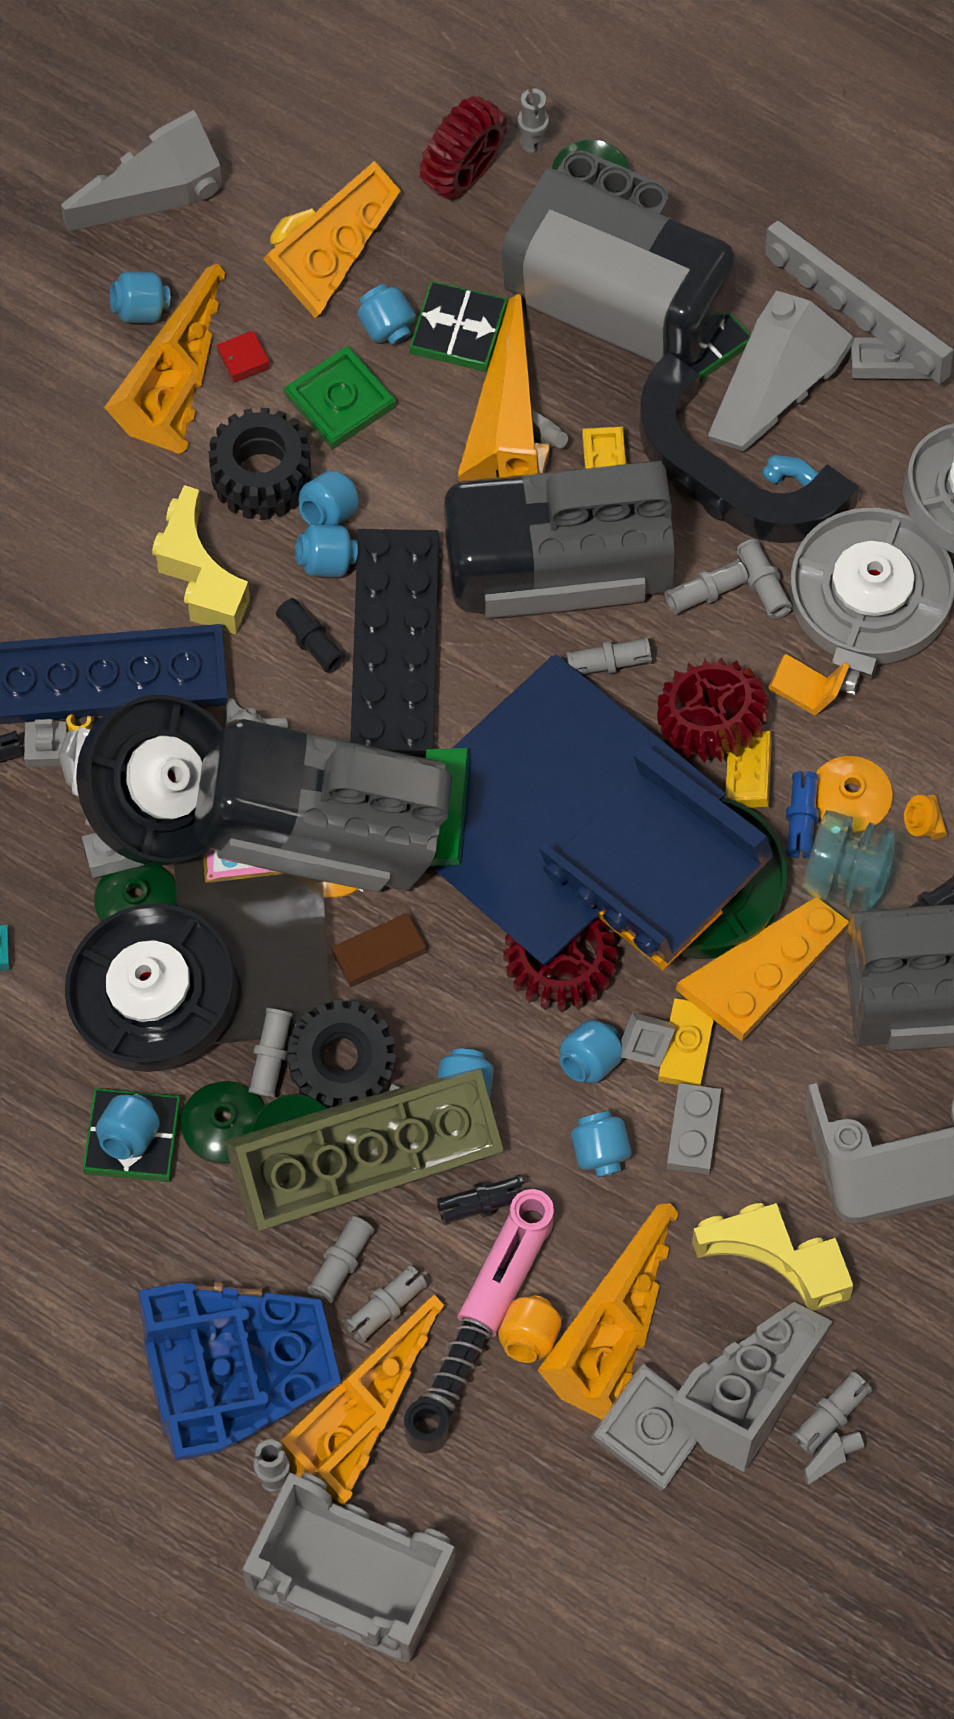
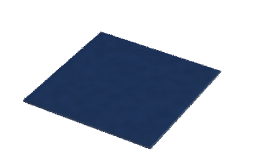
(536, 779)

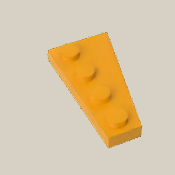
(327, 243)
(757, 974)

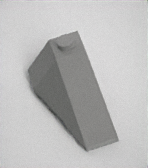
(163, 176)
(745, 1389)

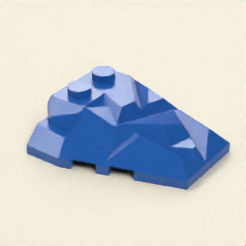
(231, 1362)

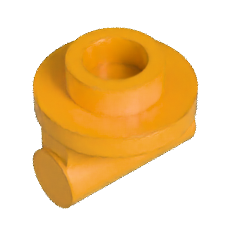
(924, 817)

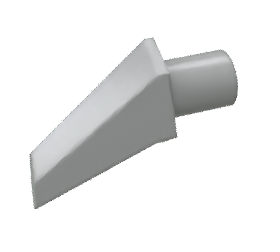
(547, 432)
(831, 1454)

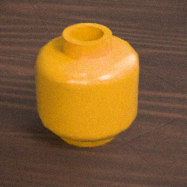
(529, 1329)

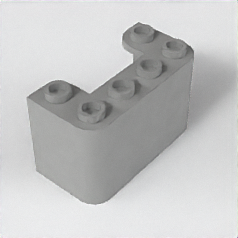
(347, 1569)

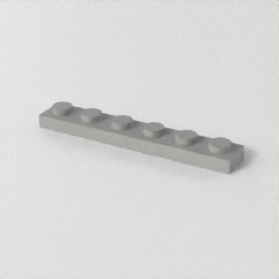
(859, 302)

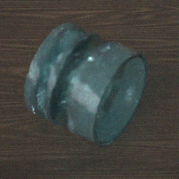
(848, 861)

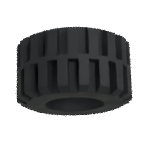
(253, 436)

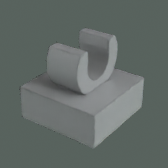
(859, 666)
(44, 742)
(646, 1039)

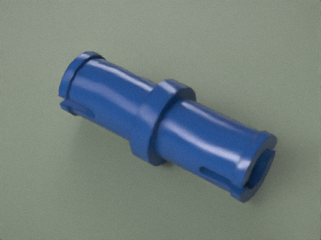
(802, 814)

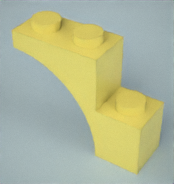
(212, 592)
(760, 1234)

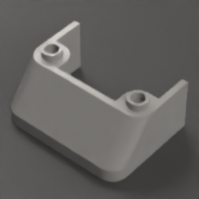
(883, 1178)

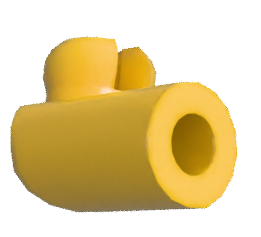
(288, 225)

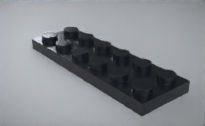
(395, 640)

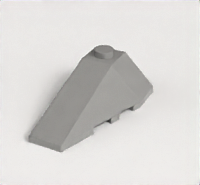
(783, 358)

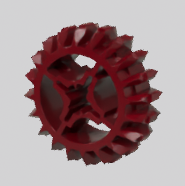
(463, 147)
(734, 712)
(585, 976)

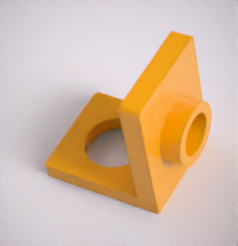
(535, 459)
(806, 686)

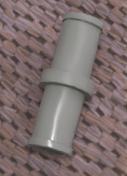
(533, 121)
(764, 579)
(706, 586)
(610, 656)
(270, 1052)
(340, 1259)
(385, 1304)
(831, 1413)
(271, 1465)

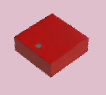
(243, 356)

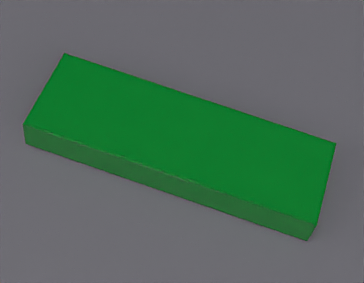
(451, 831)

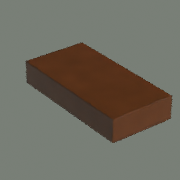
(378, 950)

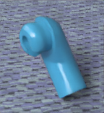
(789, 466)

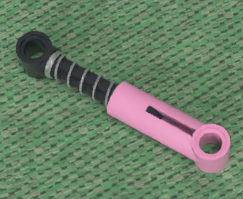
(481, 1316)

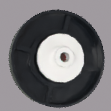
(144, 777)
(151, 987)

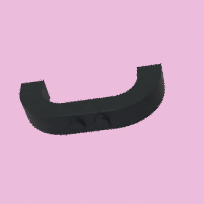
(716, 485)

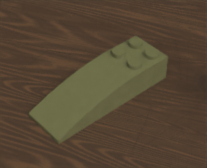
(362, 1148)

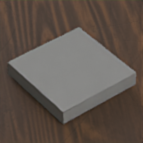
(646, 1429)

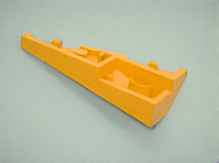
(160, 388)
(504, 405)
(601, 1343)
(343, 1426)

